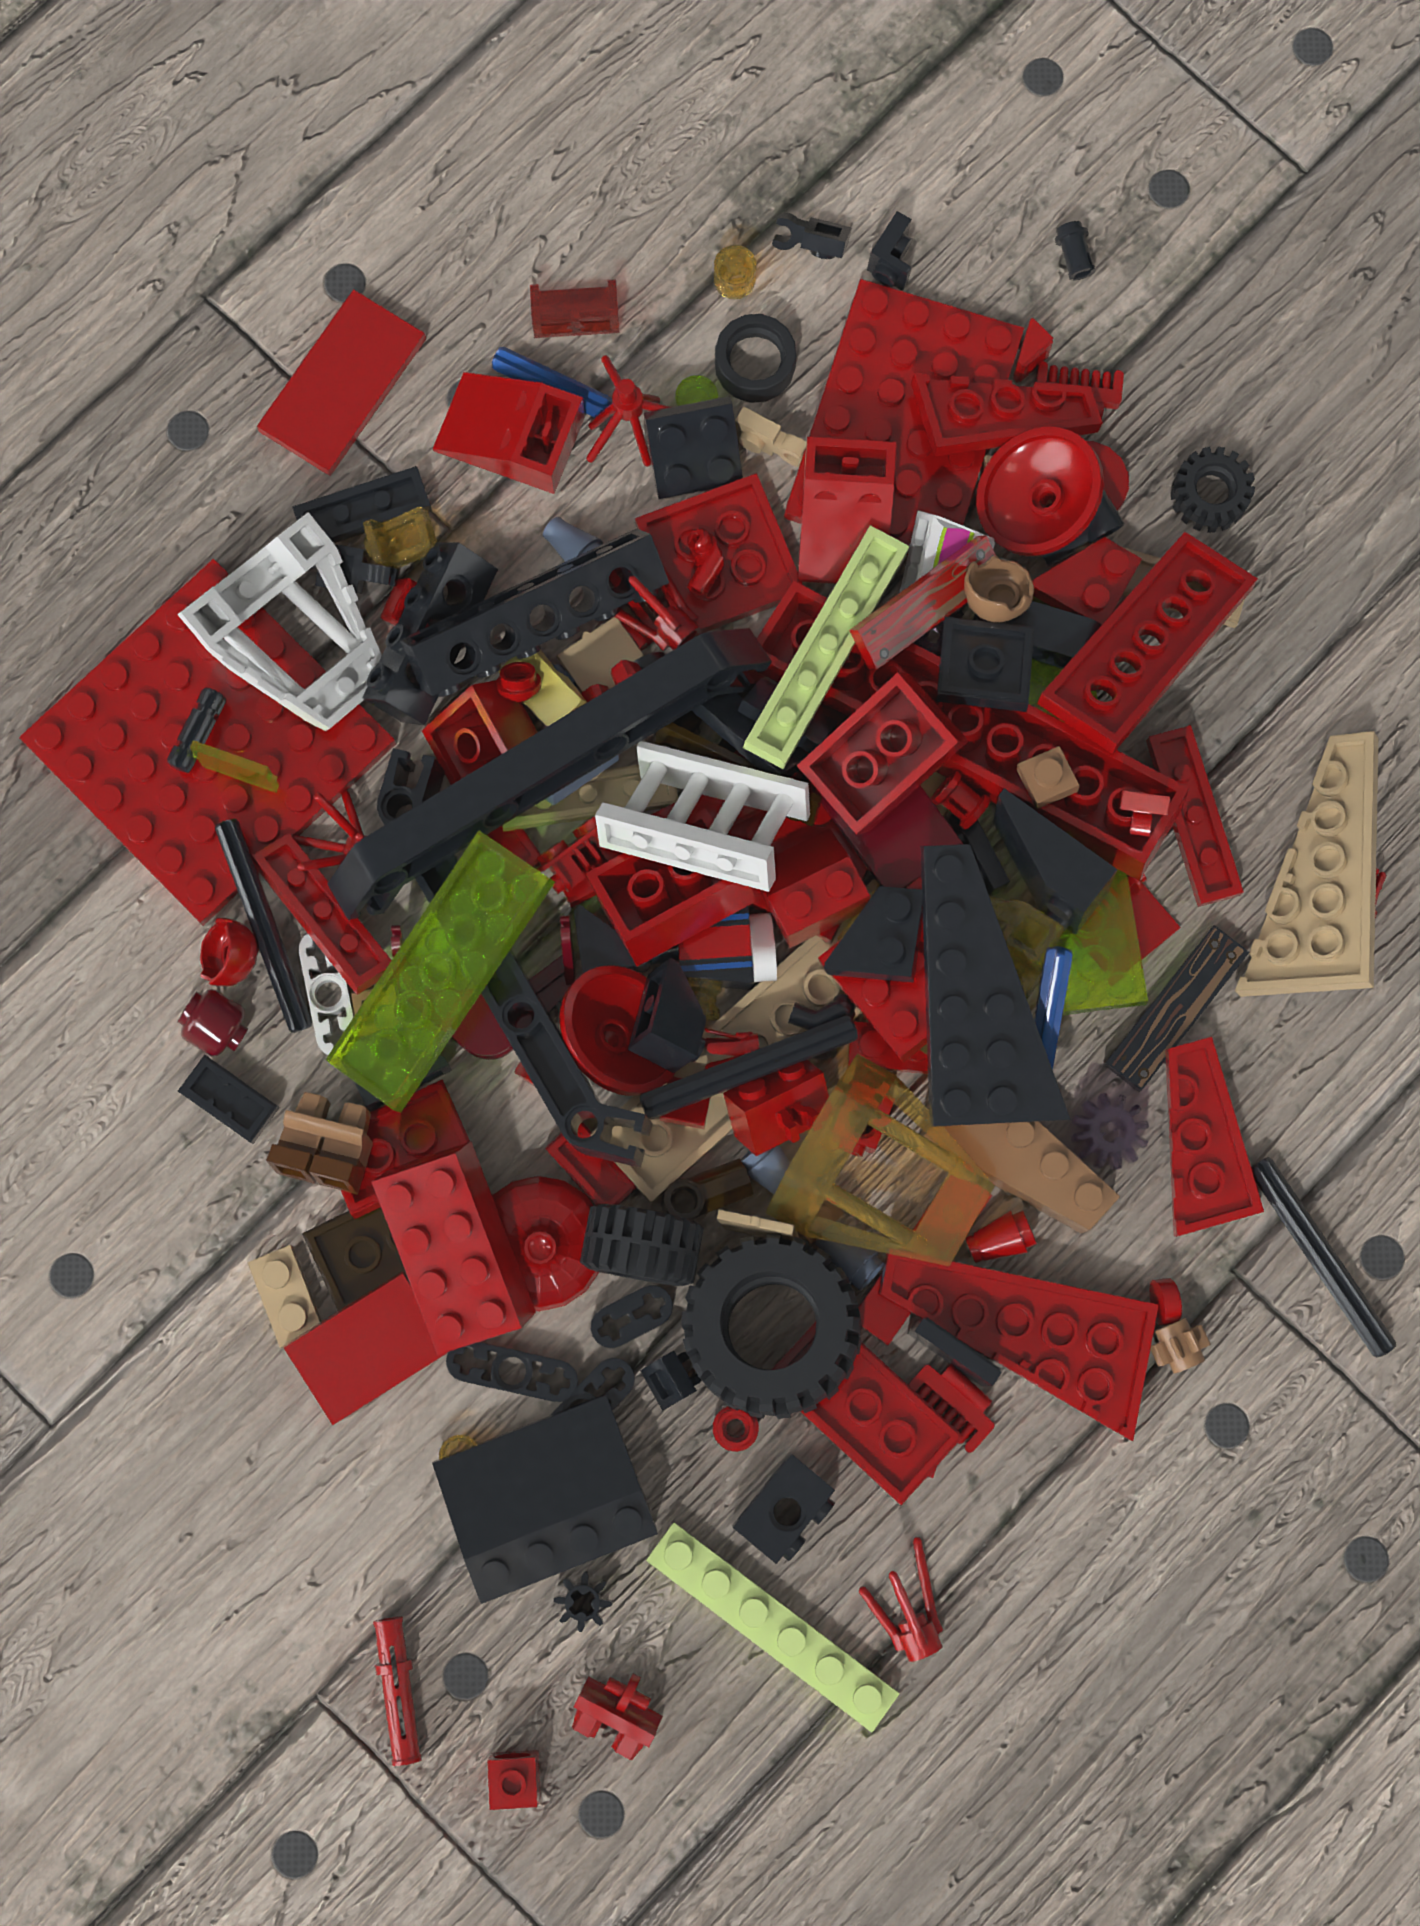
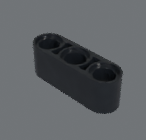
(1056, 632)

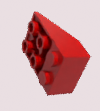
(512, 428)
(843, 494)

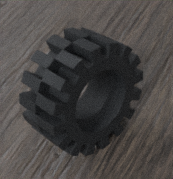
(1230, 472)

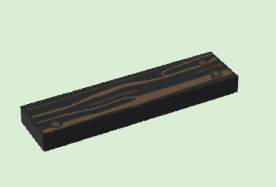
(1176, 1008)

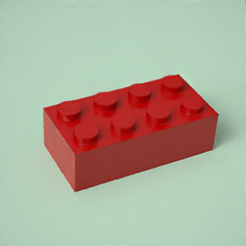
(454, 1248)

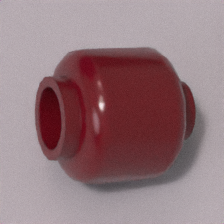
(212, 1022)

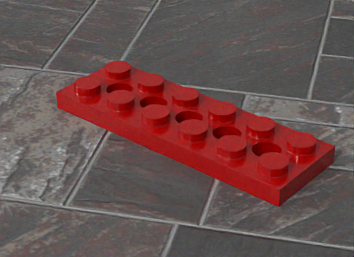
(1155, 666)

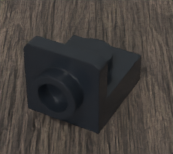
(889, 251)

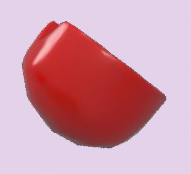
(228, 953)

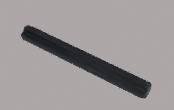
(263, 925)
(748, 1067)
(1323, 1258)

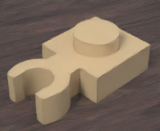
(764, 435)

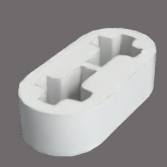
(763, 947)

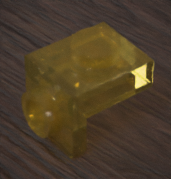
(400, 539)

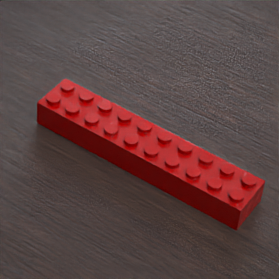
(998, 743)

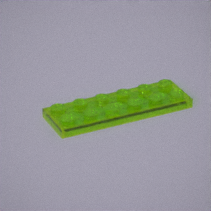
(439, 971)

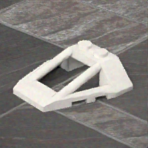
(257, 582)

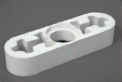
(311, 964)

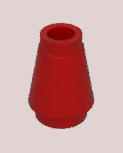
(1002, 1238)

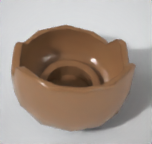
(998, 589)

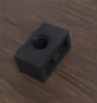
(758, 1521)

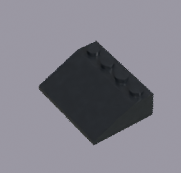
(544, 1498)

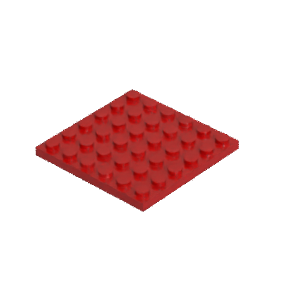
(125, 716)

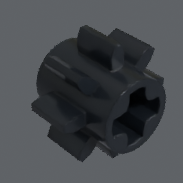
(583, 1615)

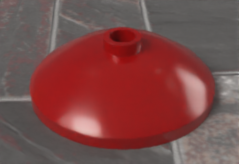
(1028, 474)
(604, 1007)

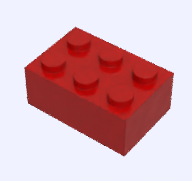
(882, 753)
(663, 904)

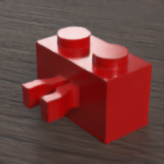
(776, 1106)

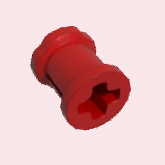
(960, 799)

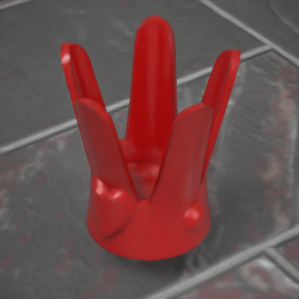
(734, 1045)

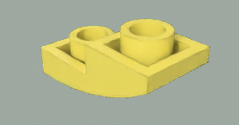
(557, 693)

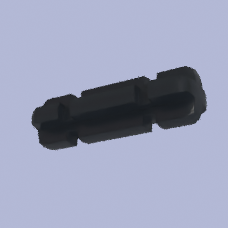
(196, 728)

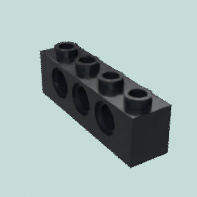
(467, 583)

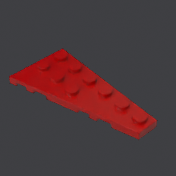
(1057, 1336)

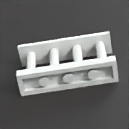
(697, 848)

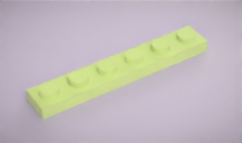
(825, 648)
(773, 1627)

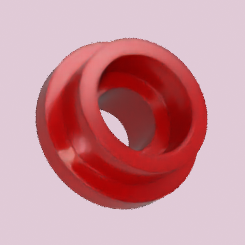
(518, 681)
(735, 1443)

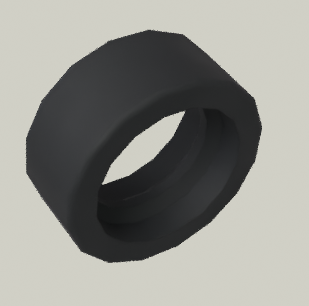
(748, 327)

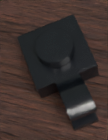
(821, 237)
(358, 570)

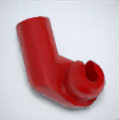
(708, 561)

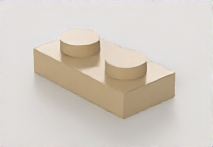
(284, 1294)

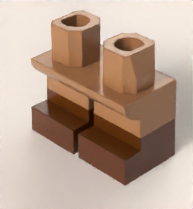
(323, 1149)

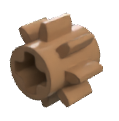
(1180, 1345)

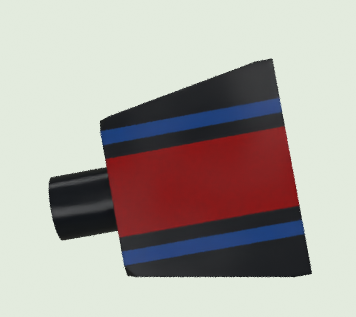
(717, 953)

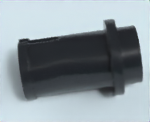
(1076, 253)

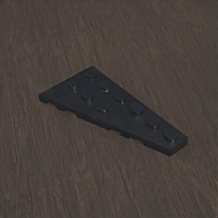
(979, 1025)

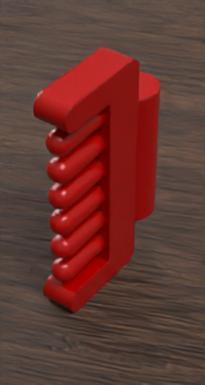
(1103, 396)
(963, 1398)

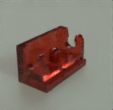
(574, 311)

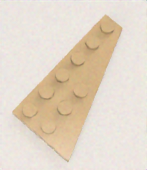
(1325, 893)

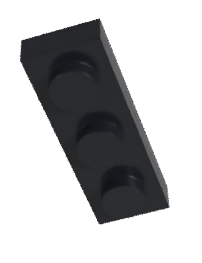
(381, 499)

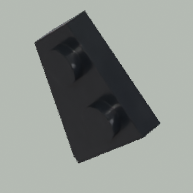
(882, 938)

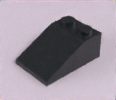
(1058, 869)

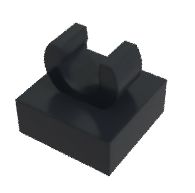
(669, 1379)

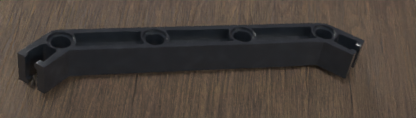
(544, 765)
(511, 993)

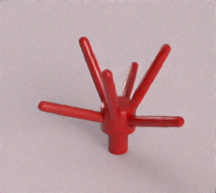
(626, 405)
(351, 827)

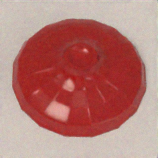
(547, 1234)

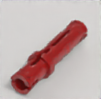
(403, 1747)

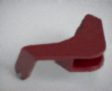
(479, 1030)

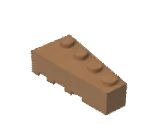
(1037, 1169)

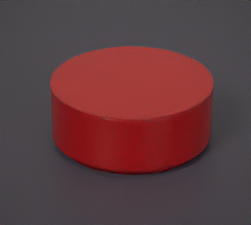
(1167, 1295)

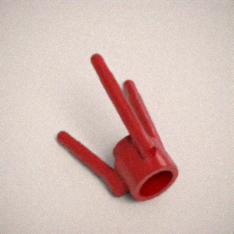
(673, 625)
(917, 1634)

